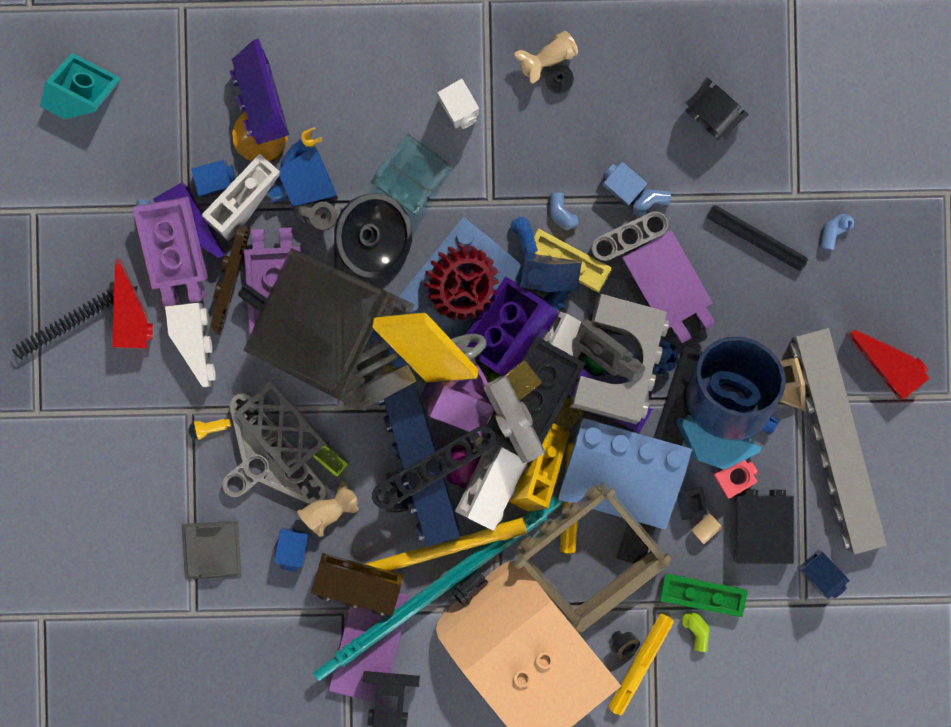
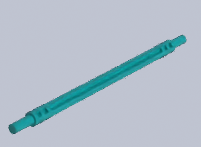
(429, 594)

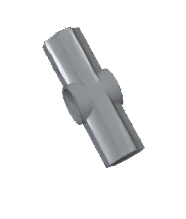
(514, 419)

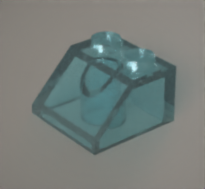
(411, 174)

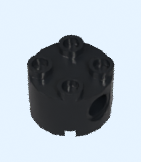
(715, 109)

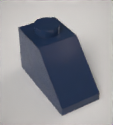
(550, 273)

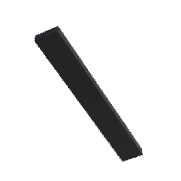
(632, 546)

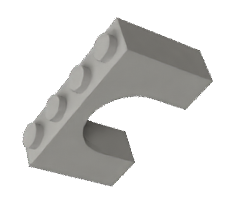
(644, 329)

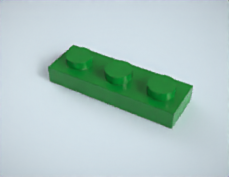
(703, 595)

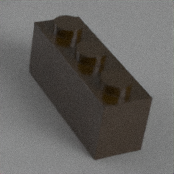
(357, 584)

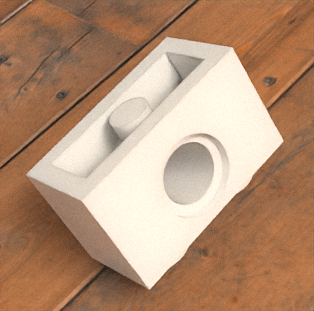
(459, 104)

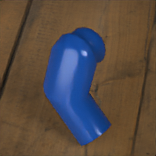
(523, 228)

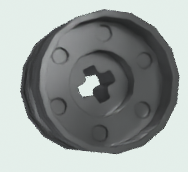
(380, 374)

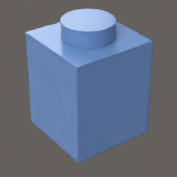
(623, 183)

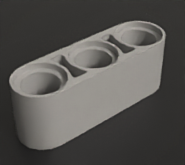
(642, 233)

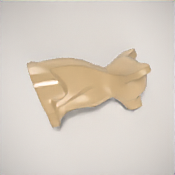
(560, 48)
(324, 512)

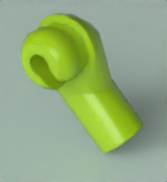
(699, 628)

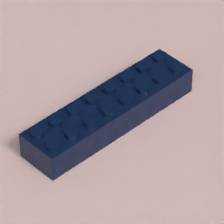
(414, 442)

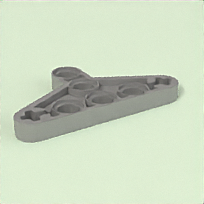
(273, 473)

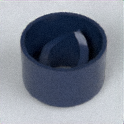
(741, 365)

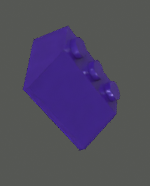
(258, 94)

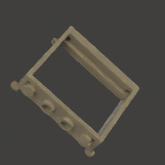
(616, 590)

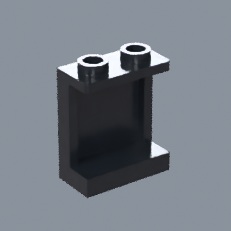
(764, 527)

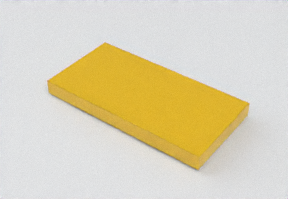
(425, 347)

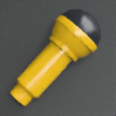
(198, 429)

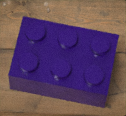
(511, 325)

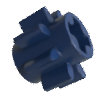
(668, 358)

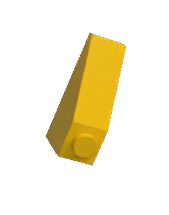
(538, 480)

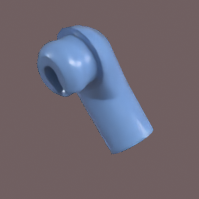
(647, 199)
(560, 215)
(835, 227)

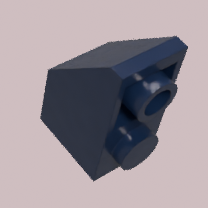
(824, 575)

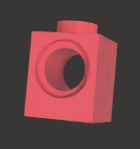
(723, 478)

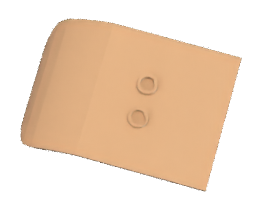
(524, 653)

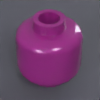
(464, 473)

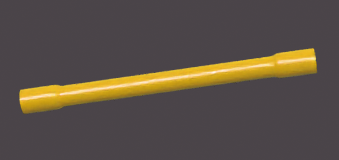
(502, 532)

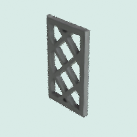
(304, 426)

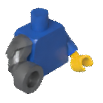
(306, 183)

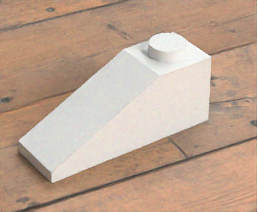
(241, 197)

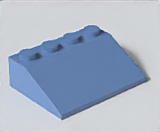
(465, 234)
(638, 467)

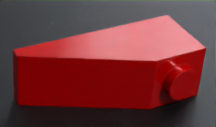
(129, 314)
(896, 368)

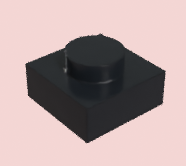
(692, 503)

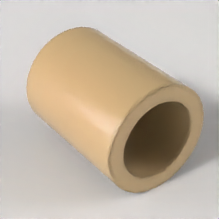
(706, 528)

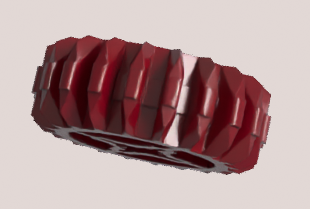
(479, 273)

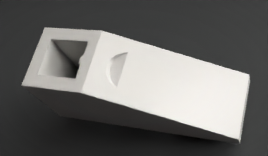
(188, 332)

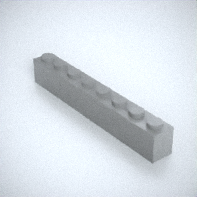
(838, 441)

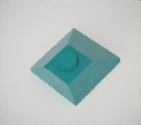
(77, 88)

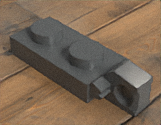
(607, 352)

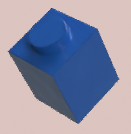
(213, 178)
(291, 549)

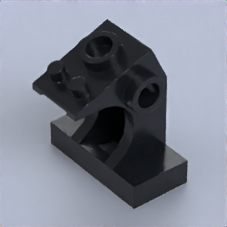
(389, 685)

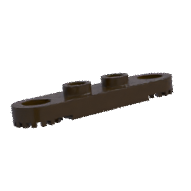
(225, 290)

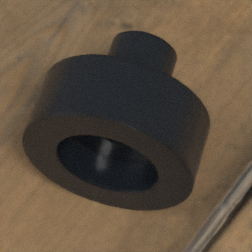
(559, 86)
(624, 644)

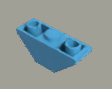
(712, 449)

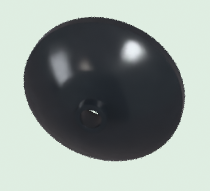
(387, 237)

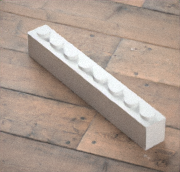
(498, 468)

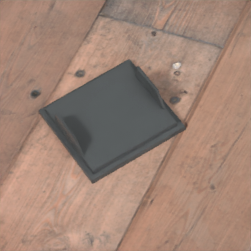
(211, 550)

